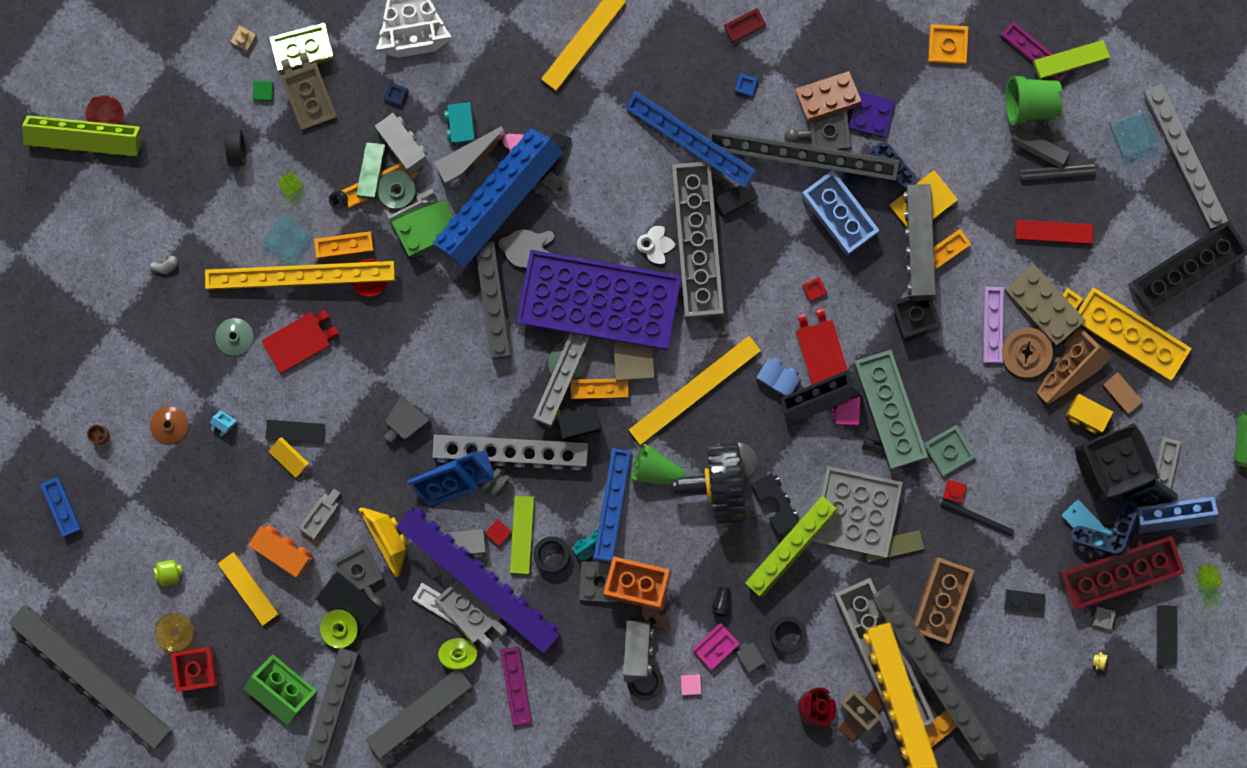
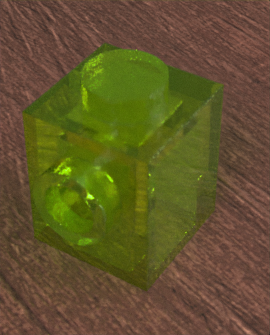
(1207, 576)

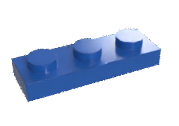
(60, 506)

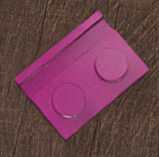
(716, 646)

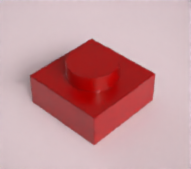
(954, 491)

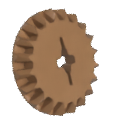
(1035, 363)

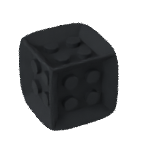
(1116, 462)

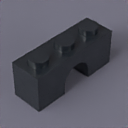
(769, 488)

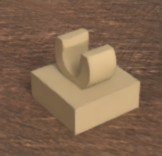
(243, 38)

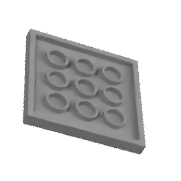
(865, 514)

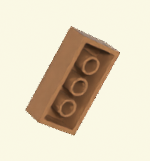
(942, 599)

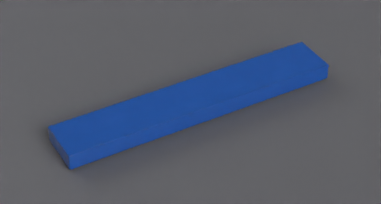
(612, 505)

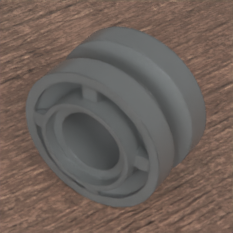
(496, 485)

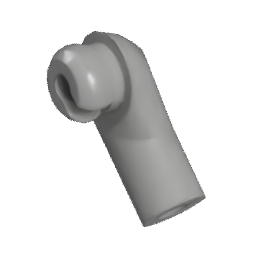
(166, 267)

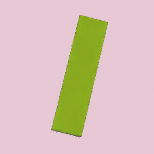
(1071, 59)
(522, 534)

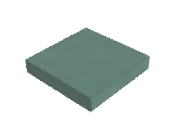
(949, 450)

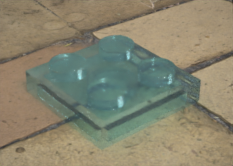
(1134, 133)
(287, 238)

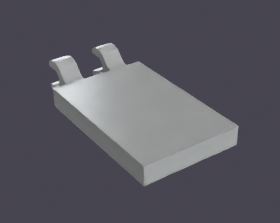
(470, 614)

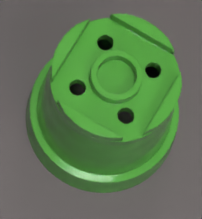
(1032, 100)

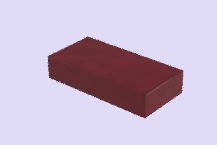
(744, 25)

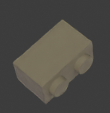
(859, 709)

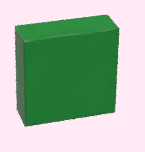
(262, 90)

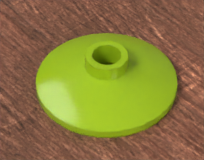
(331, 633)
(457, 654)

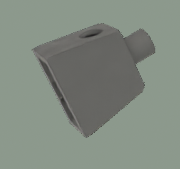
(404, 421)

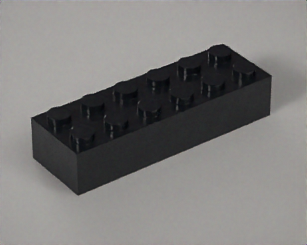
(1188, 268)

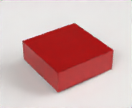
(814, 289)
(498, 532)

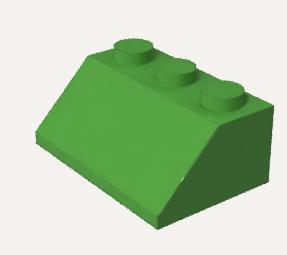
(280, 689)

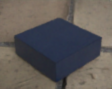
(395, 94)

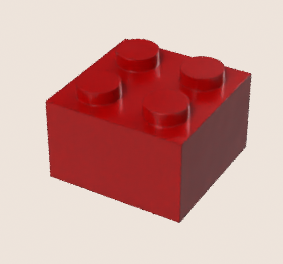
(194, 669)

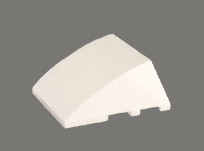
(411, 29)

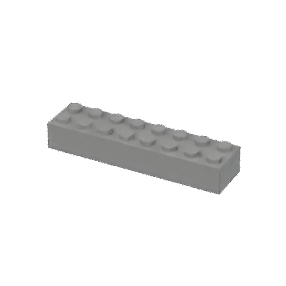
(697, 240)
(862, 613)

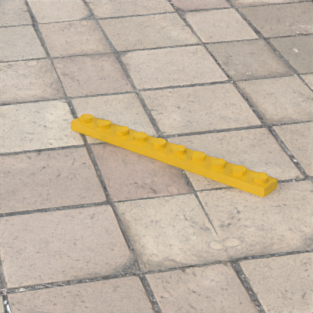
(300, 275)

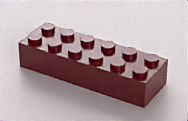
(1121, 573)

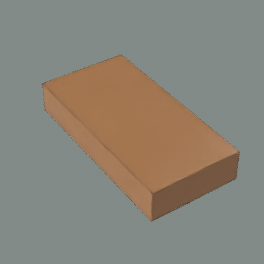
(1122, 393)

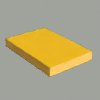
(941, 198)

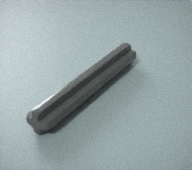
(1056, 172)

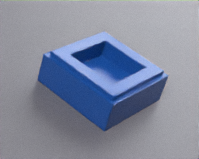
(746, 85)

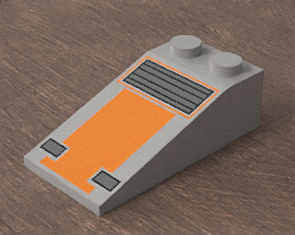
(460, 164)

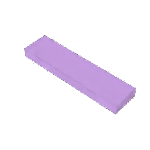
(993, 325)

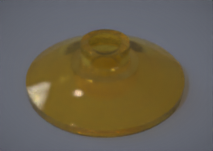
(164, 629)

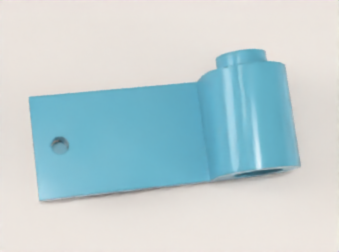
(1079, 515)

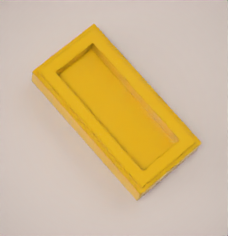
(288, 457)

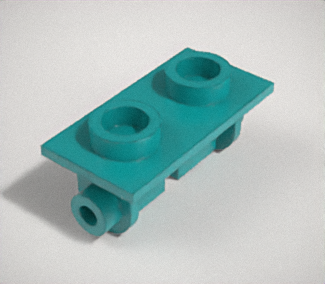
(584, 547)

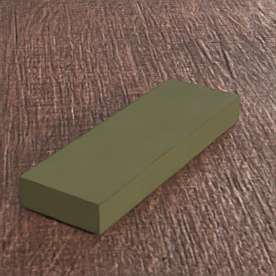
(901, 544)

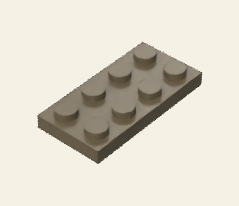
(1045, 305)

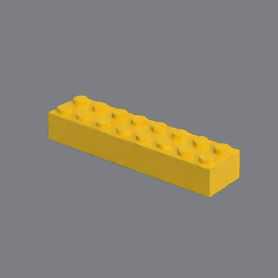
(900, 696)

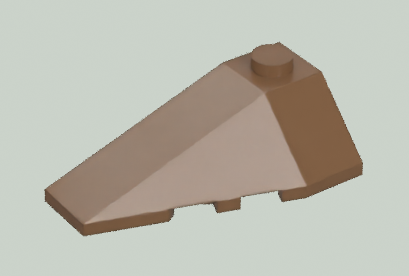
(1080, 361)

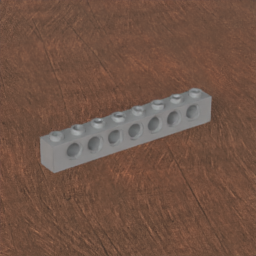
(580, 451)

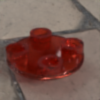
(104, 110)

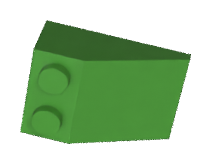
(421, 227)

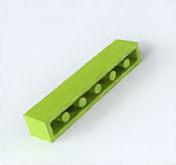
(81, 135)
(792, 546)

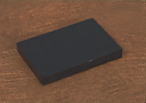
(343, 595)

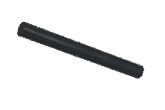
(977, 517)

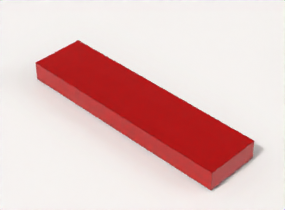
(1054, 232)

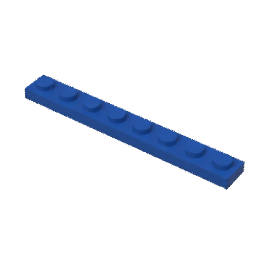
(691, 139)

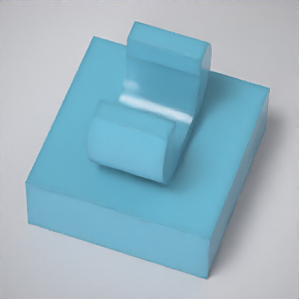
(223, 422)

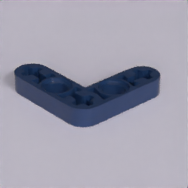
(890, 151)
(1110, 539)

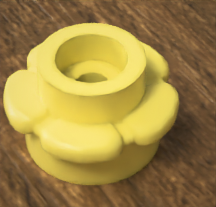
(1100, 661)

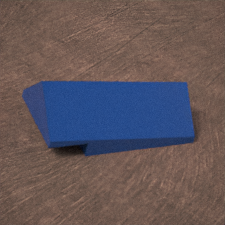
(453, 478)

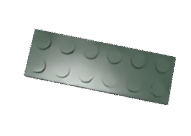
(891, 409)

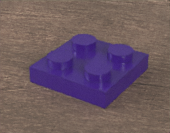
(872, 115)

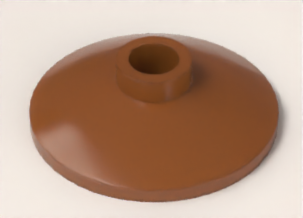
(178, 427)

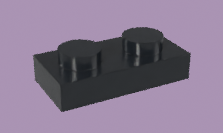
(563, 143)
(1024, 601)

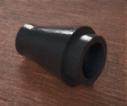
(721, 604)

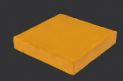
(948, 44)

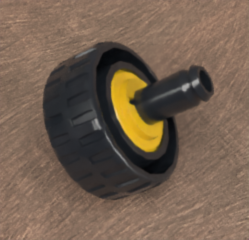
(720, 483)

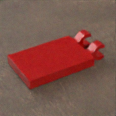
(299, 341)
(820, 348)

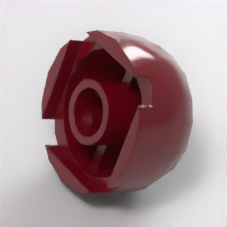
(817, 707)

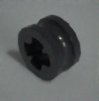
(341, 196)

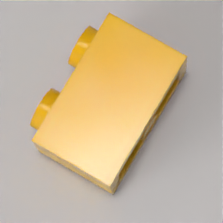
(1088, 414)

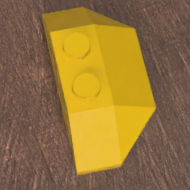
(387, 538)

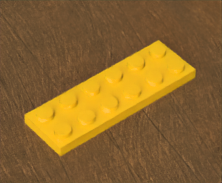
(1133, 334)

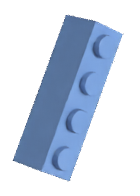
(1177, 515)

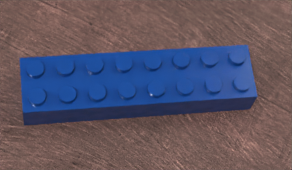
(497, 197)

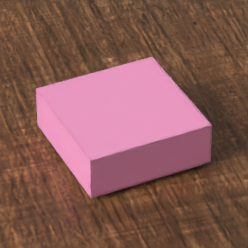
(690, 684)

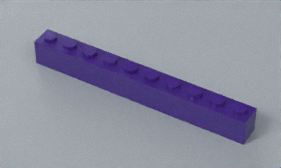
(478, 579)

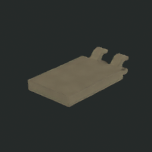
(307, 93)
(633, 362)

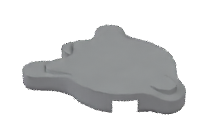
(519, 243)

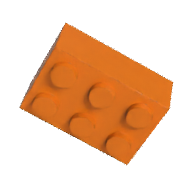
(281, 550)
(637, 583)

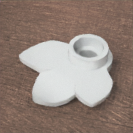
(658, 244)

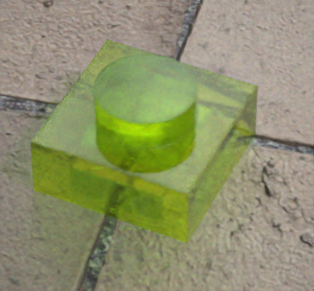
(290, 183)

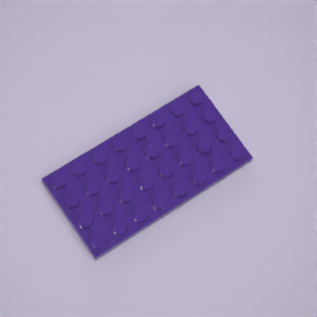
(598, 300)

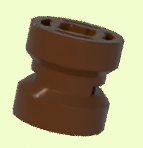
(94, 434)

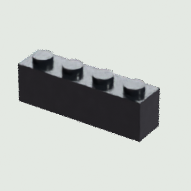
(821, 396)

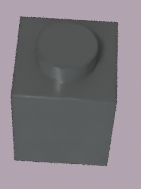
(749, 656)

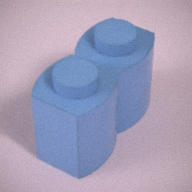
(778, 377)

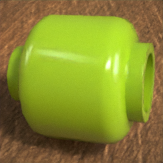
(167, 572)

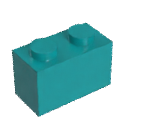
(461, 123)

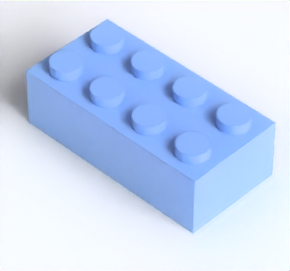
(840, 212)

